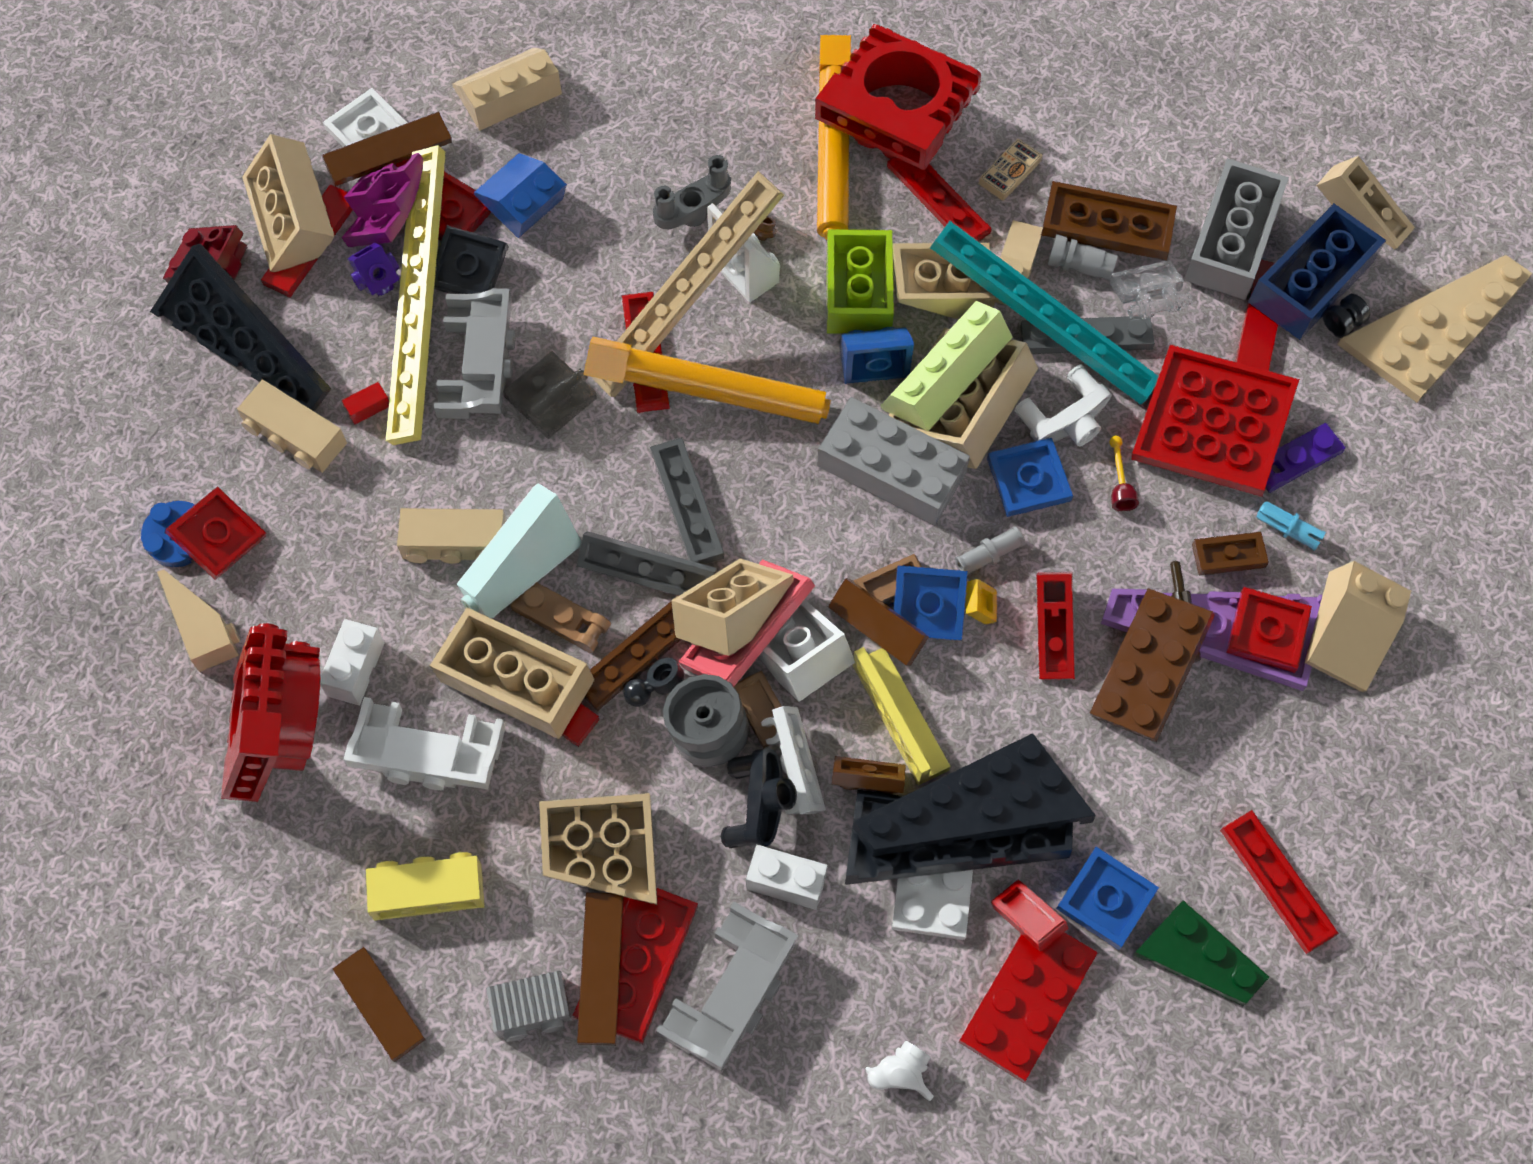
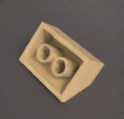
(509, 87)

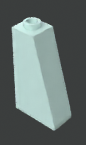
(520, 553)

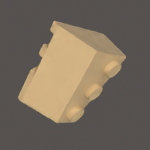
(601, 844)

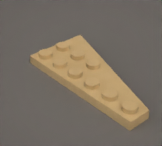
(1428, 335)

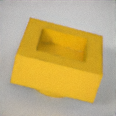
(981, 601)

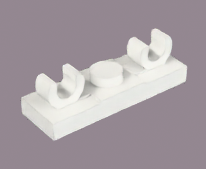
(796, 759)

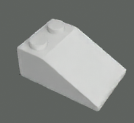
(751, 268)
(807, 652)

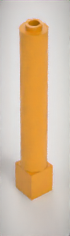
(832, 145)
(622, 363)

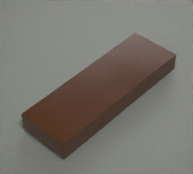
(878, 622)
(379, 1004)

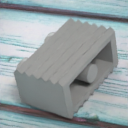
(529, 1006)

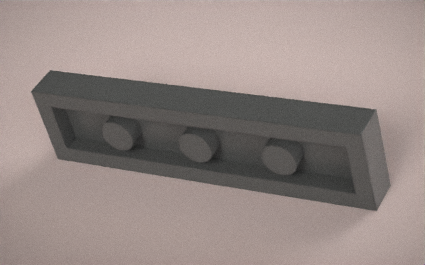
(1123, 331)
(687, 502)
(640, 564)

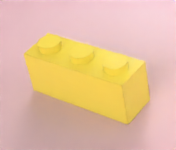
(424, 886)

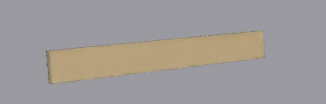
(699, 269)

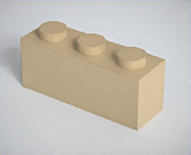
(291, 427)
(446, 533)

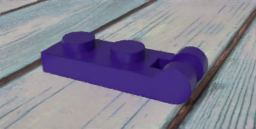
(1304, 455)

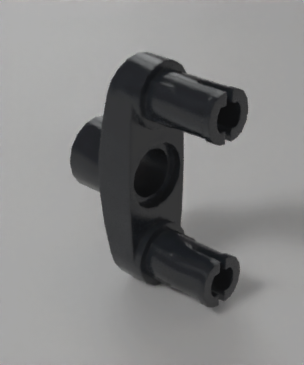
(767, 797)

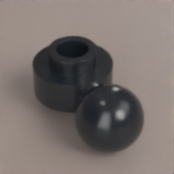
(660, 678)

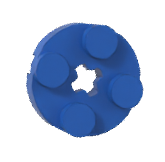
(154, 534)

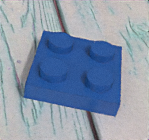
(1029, 477)
(932, 600)
(1107, 898)

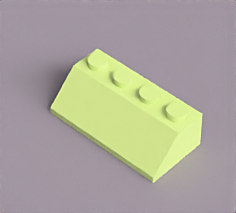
(949, 367)

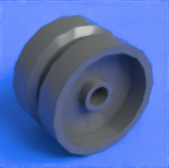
(706, 720)

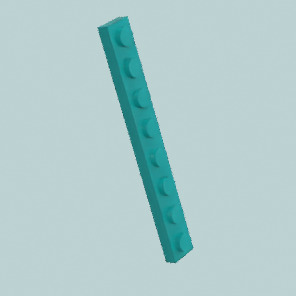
(1045, 312)

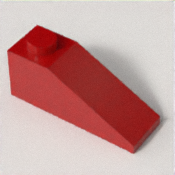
(1055, 625)

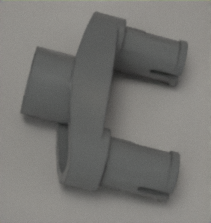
(674, 208)

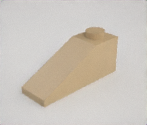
(1363, 197)
(1021, 248)
(201, 627)

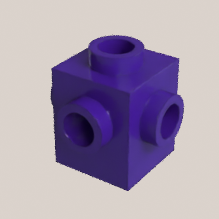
(366, 262)

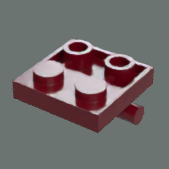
(219, 241)

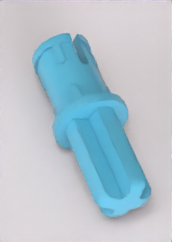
(1290, 525)

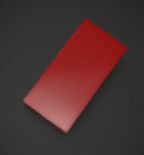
(366, 403)

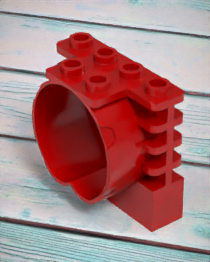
(877, 121)
(270, 711)

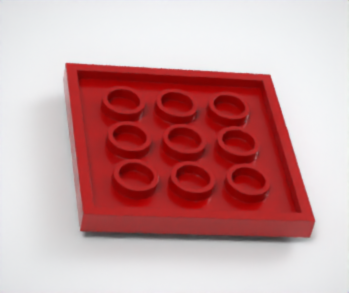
(1215, 420)

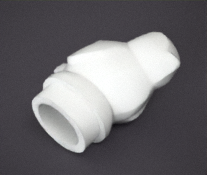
(901, 1071)

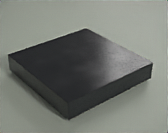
(468, 262)

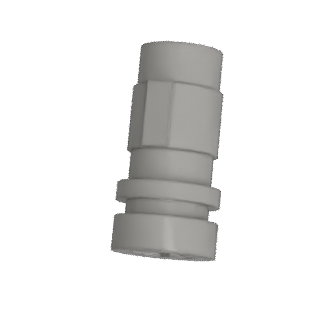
(1081, 258)

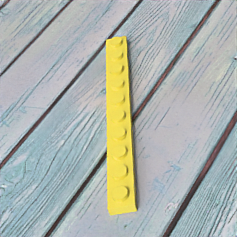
(416, 304)

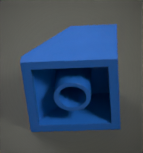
(522, 193)
(876, 354)

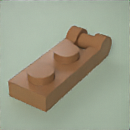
(561, 616)

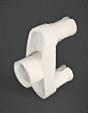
(1074, 421)

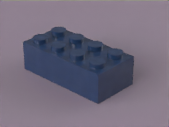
(1316, 271)

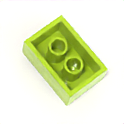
(859, 280)

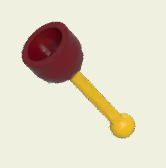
(1123, 496)

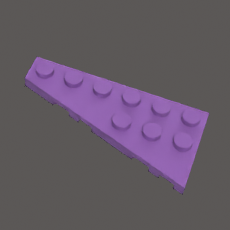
(1125, 602)

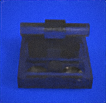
(550, 394)

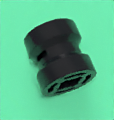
(1349, 313)

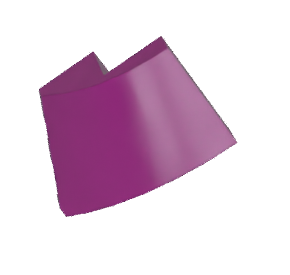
(383, 202)

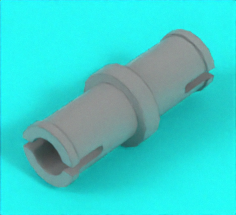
(990, 551)

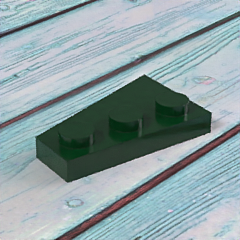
(1197, 951)

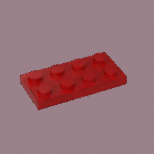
(1027, 1003)

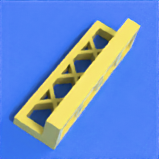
(900, 715)

